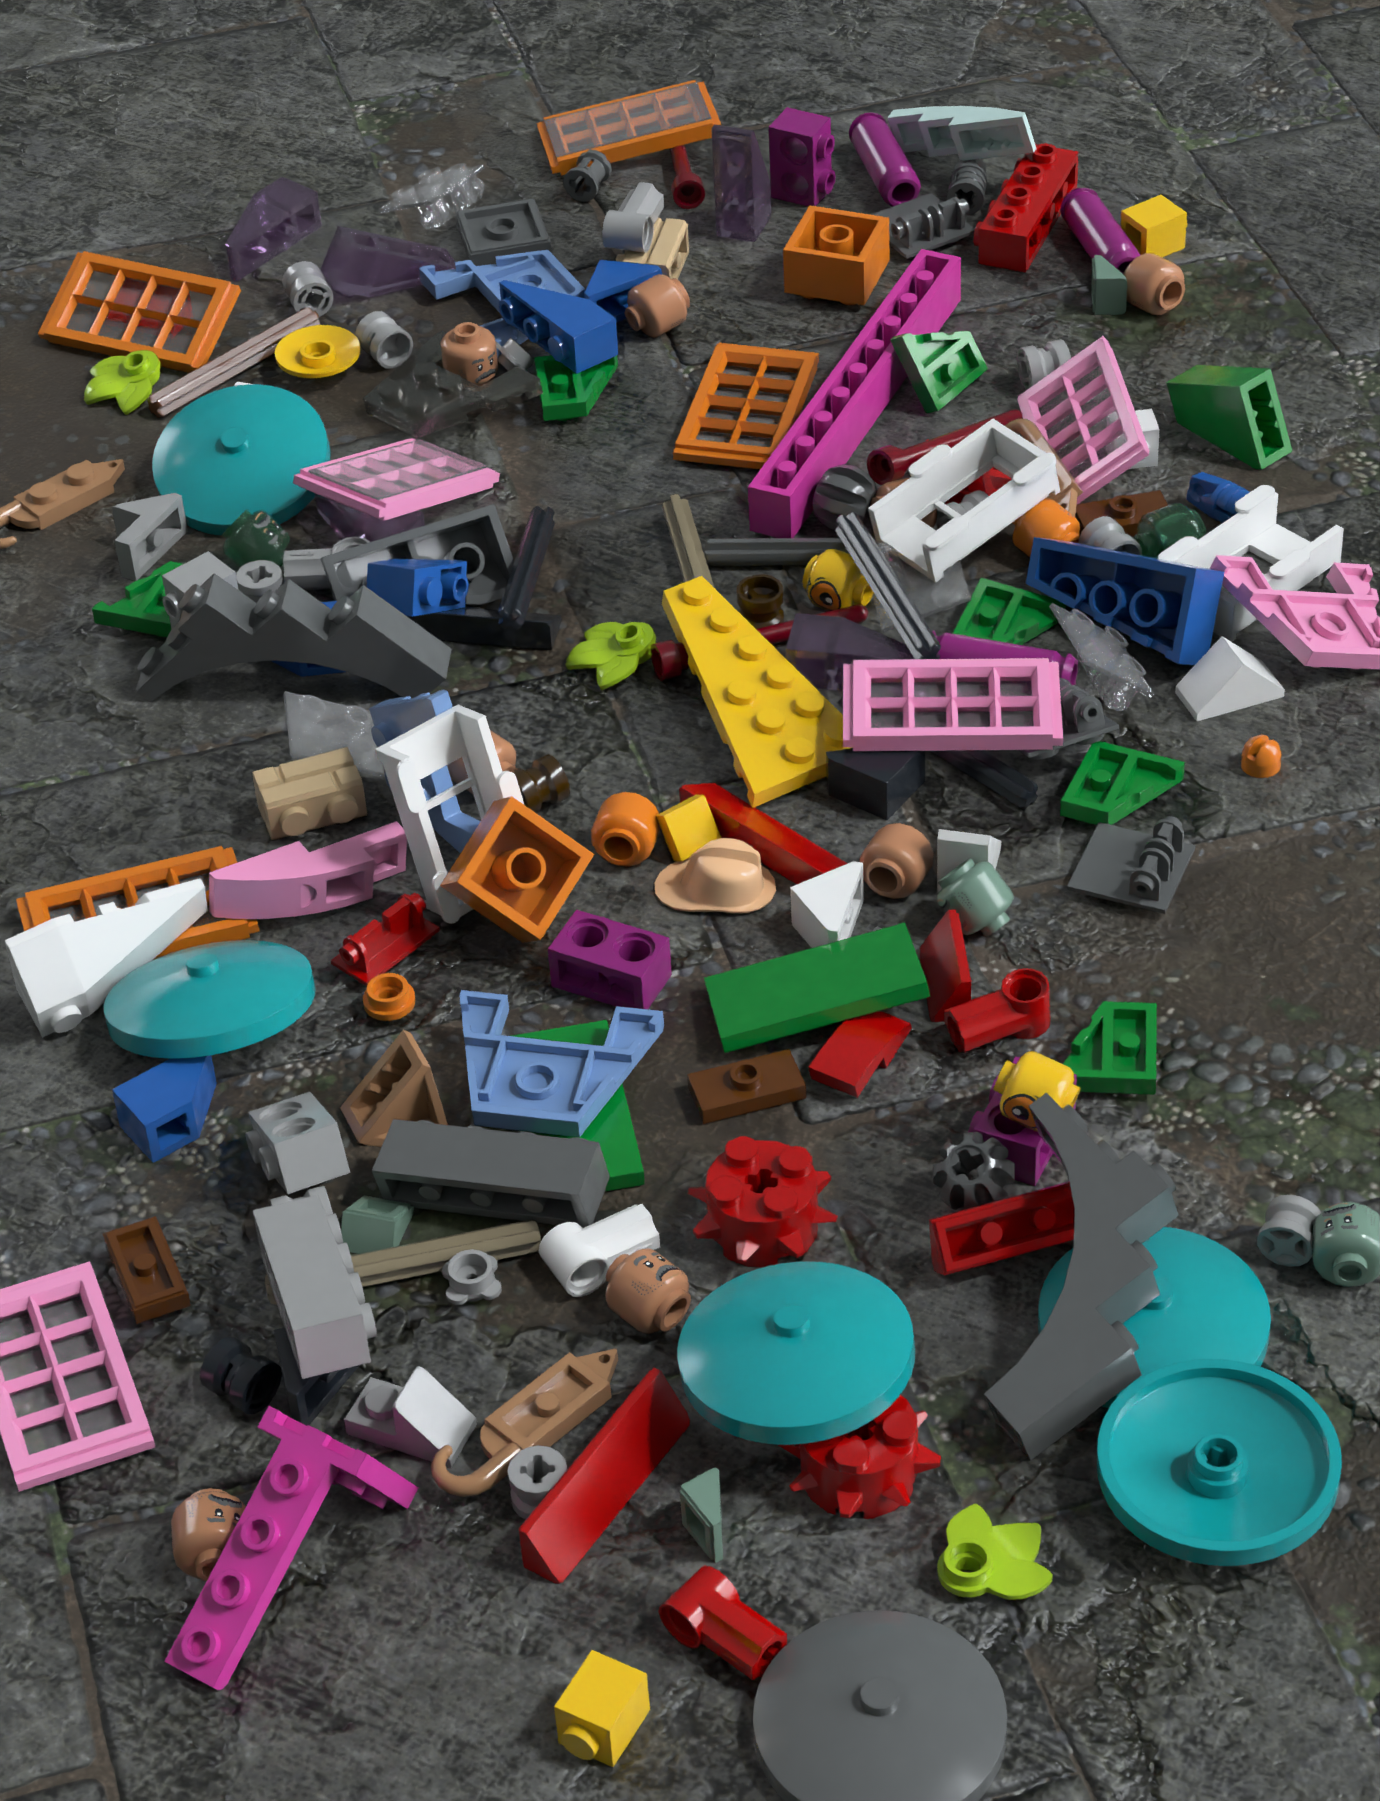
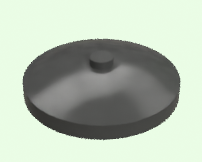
(880, 1713)

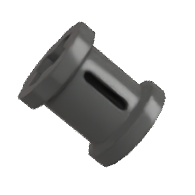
(582, 174)

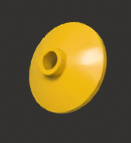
(317, 351)

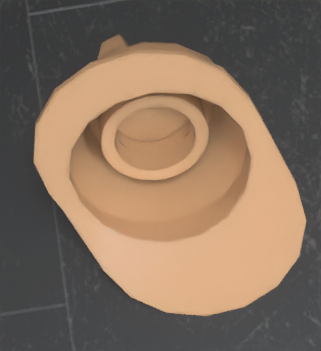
(717, 878)

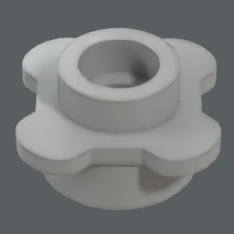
(514, 356)
(471, 1277)

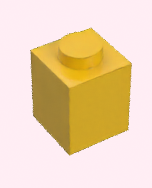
(1155, 226)
(602, 1709)

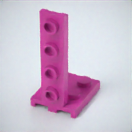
(269, 1538)

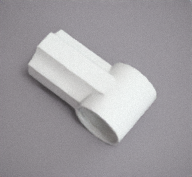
(583, 1255)

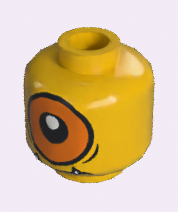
(835, 581)
(1028, 1081)

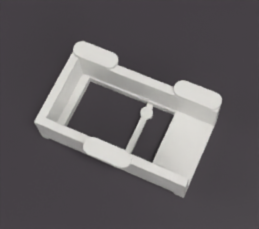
(944, 474)
(1256, 531)
(420, 753)

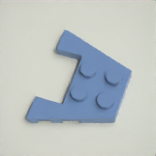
(529, 268)
(399, 716)
(546, 1082)

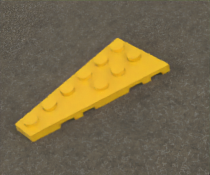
(754, 694)

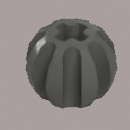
(843, 491)
(973, 1153)

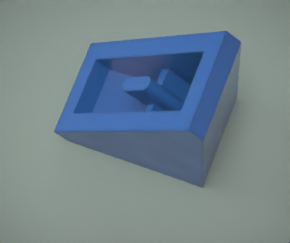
(613, 281)

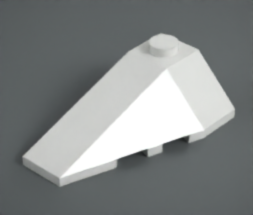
(71, 966)

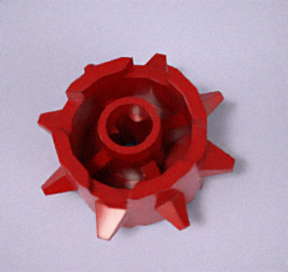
(762, 1201)
(867, 1467)

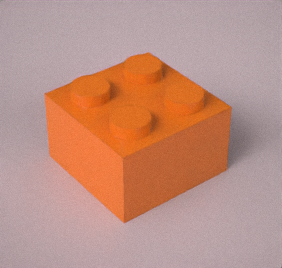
(836, 255)
(517, 869)

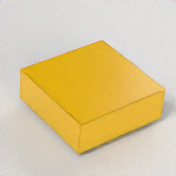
(688, 827)

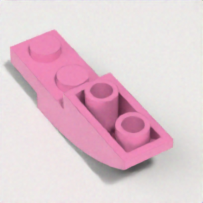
(305, 882)

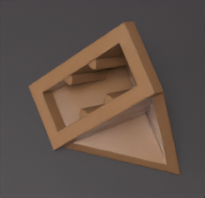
(394, 1088)

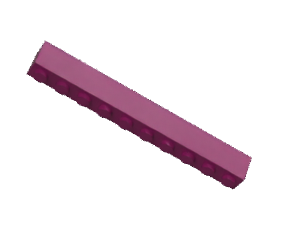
(851, 396)

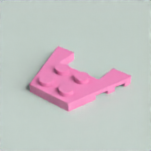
(1313, 626)

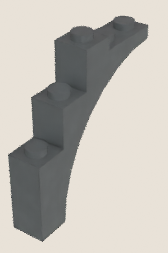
(290, 625)
(1084, 1348)

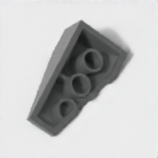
(465, 537)

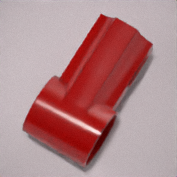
(1016, 1010)
(712, 1614)

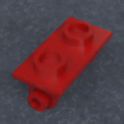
(386, 943)

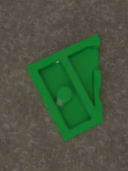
(939, 365)
(568, 393)
(141, 608)
(1006, 613)
(1117, 782)
(1117, 1050)

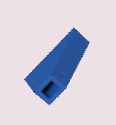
(561, 324)

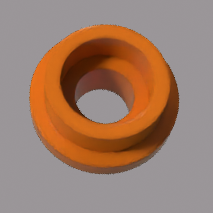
(388, 997)

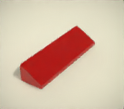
(776, 843)
(1002, 1229)
(603, 1479)

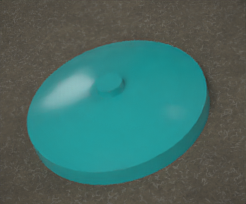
(239, 454)
(209, 999)
(1204, 1310)
(796, 1353)
(1218, 1462)

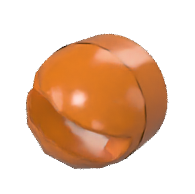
(1267, 758)

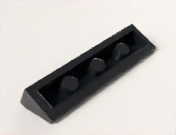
(482, 627)

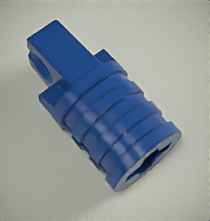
(1214, 496)

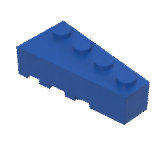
(1144, 597)

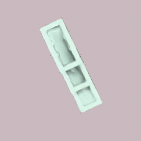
(962, 131)

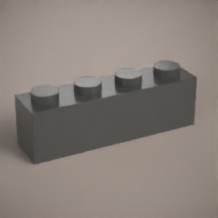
(491, 1172)

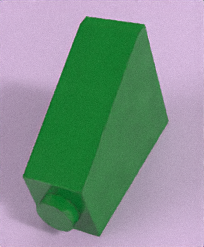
(1232, 411)

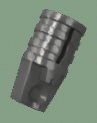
(969, 182)

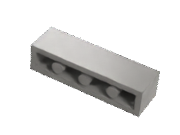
(315, 1286)

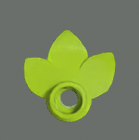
(124, 377)
(613, 650)
(997, 1554)

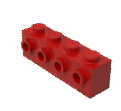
(1026, 208)

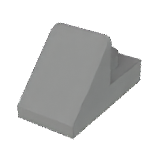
(147, 531)
(411, 1417)

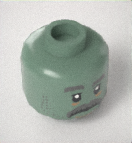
(977, 896)
(1347, 1242)

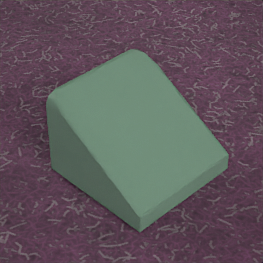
(1107, 288)
(374, 1224)
(702, 1512)

